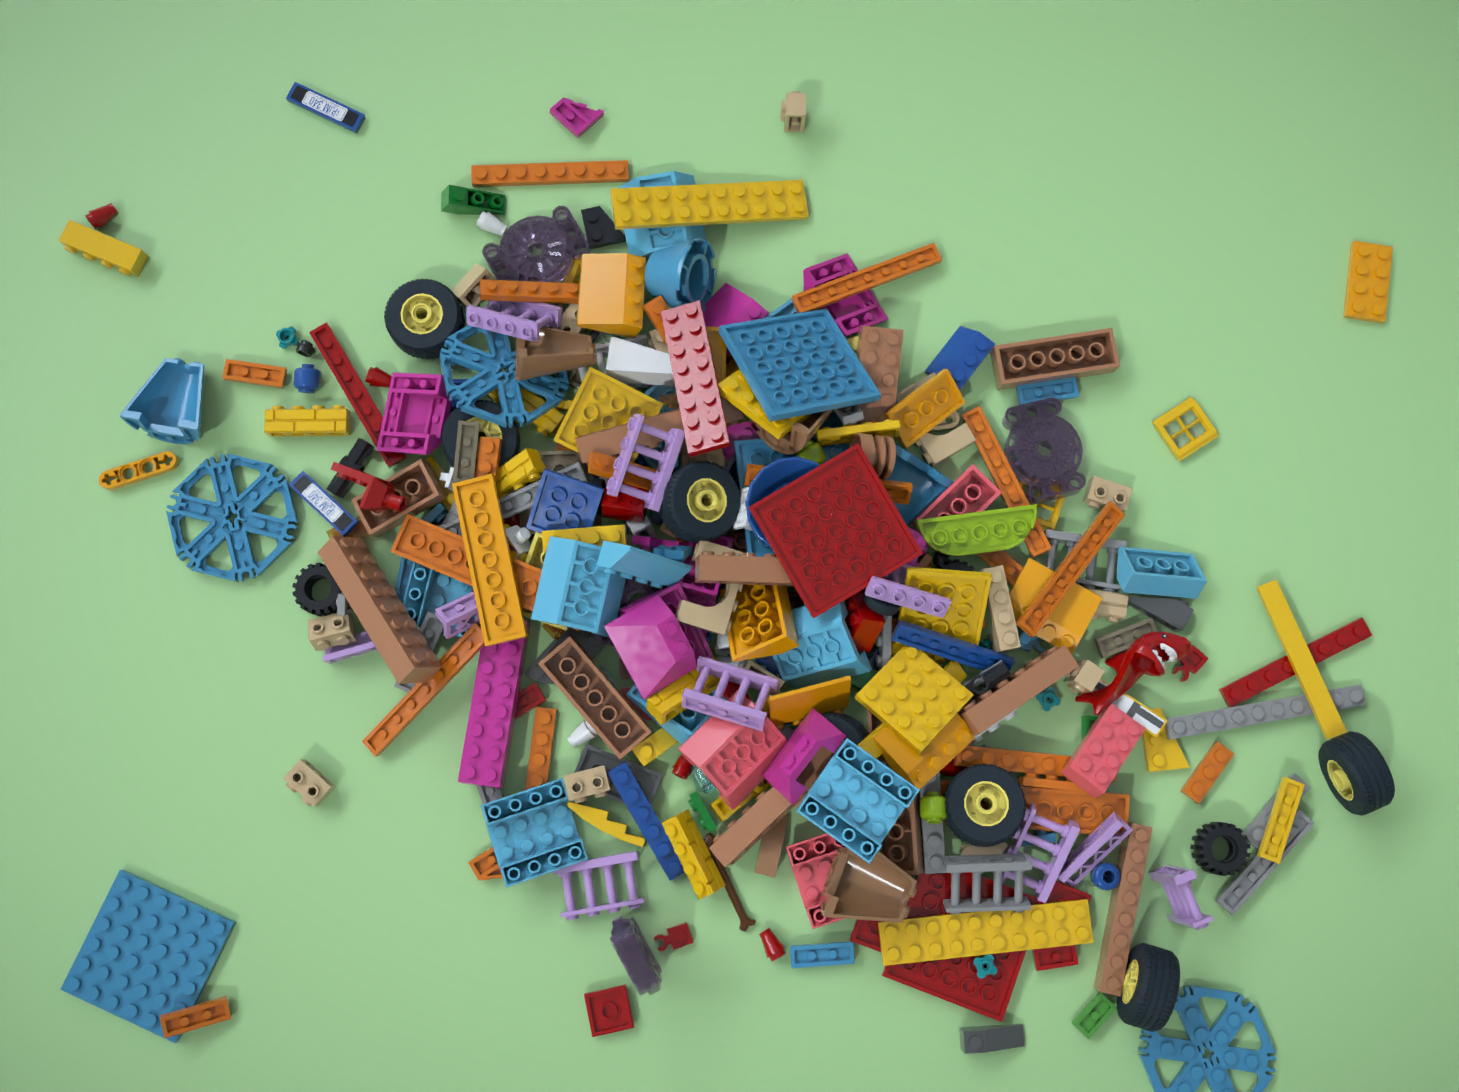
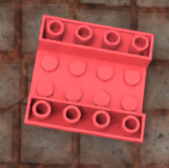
(733, 754)
(810, 866)

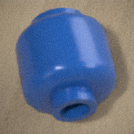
(307, 379)
(1111, 879)

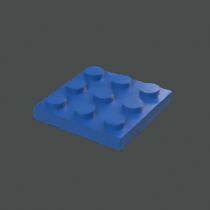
(564, 503)

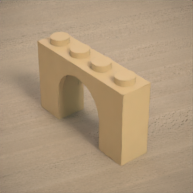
(939, 447)
(714, 618)
(1004, 629)

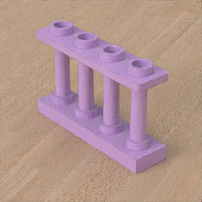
(515, 318)
(666, 460)
(892, 590)
(727, 710)
(1059, 851)
(606, 864)
(1180, 895)

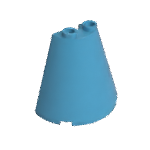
(169, 403)
(926, 482)

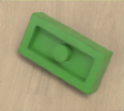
(1094, 1015)

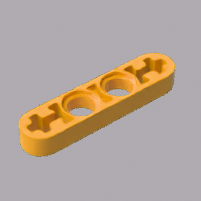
(139, 473)

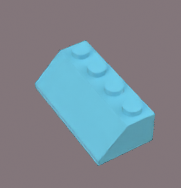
(640, 564)
(1159, 573)

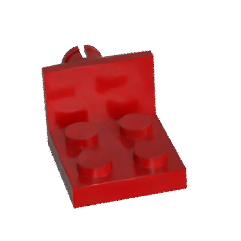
(378, 494)

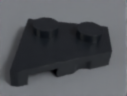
(600, 228)

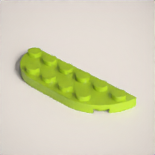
(978, 530)

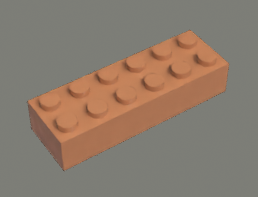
(880, 355)
(1055, 358)
(1017, 689)
(595, 697)

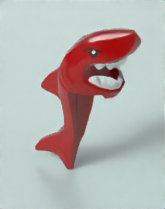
(1143, 657)

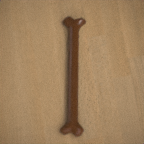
(745, 921)

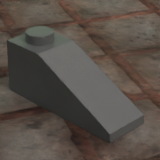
(1167, 612)
(991, 1038)

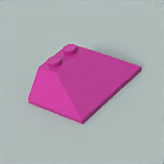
(850, 312)
(414, 414)
(651, 646)
(798, 752)

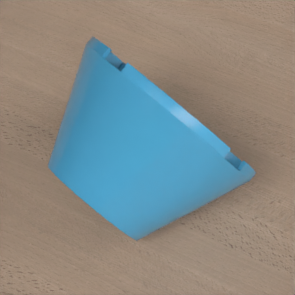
(682, 273)

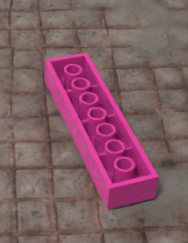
(493, 713)

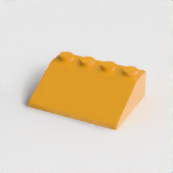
(612, 293)
(1071, 615)
(761, 622)
(796, 704)
(922, 767)

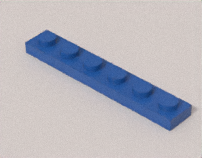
(948, 646)
(646, 819)

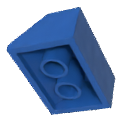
(962, 355)

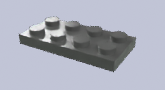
(595, 757)

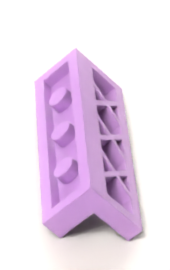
(458, 612)
(361, 646)
(1091, 846)

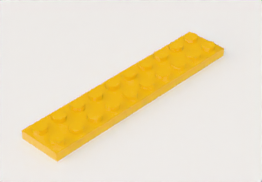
(708, 204)
(985, 932)

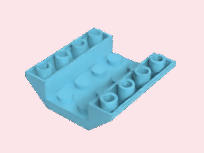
(649, 240)
(575, 589)
(431, 590)
(823, 649)
(857, 800)
(533, 832)

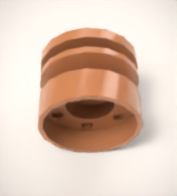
(879, 451)

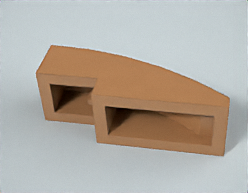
(771, 848)

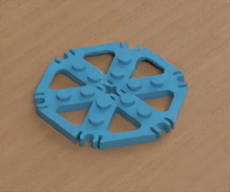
(491, 378)
(218, 514)
(1220, 1036)

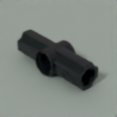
(356, 460)
(992, 676)

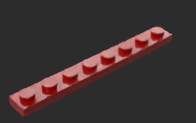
(352, 387)
(1281, 668)

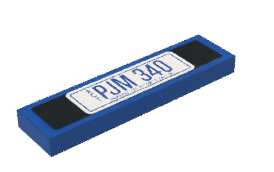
(325, 107)
(324, 504)

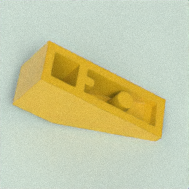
(654, 746)

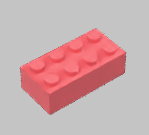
(967, 494)
(1103, 751)

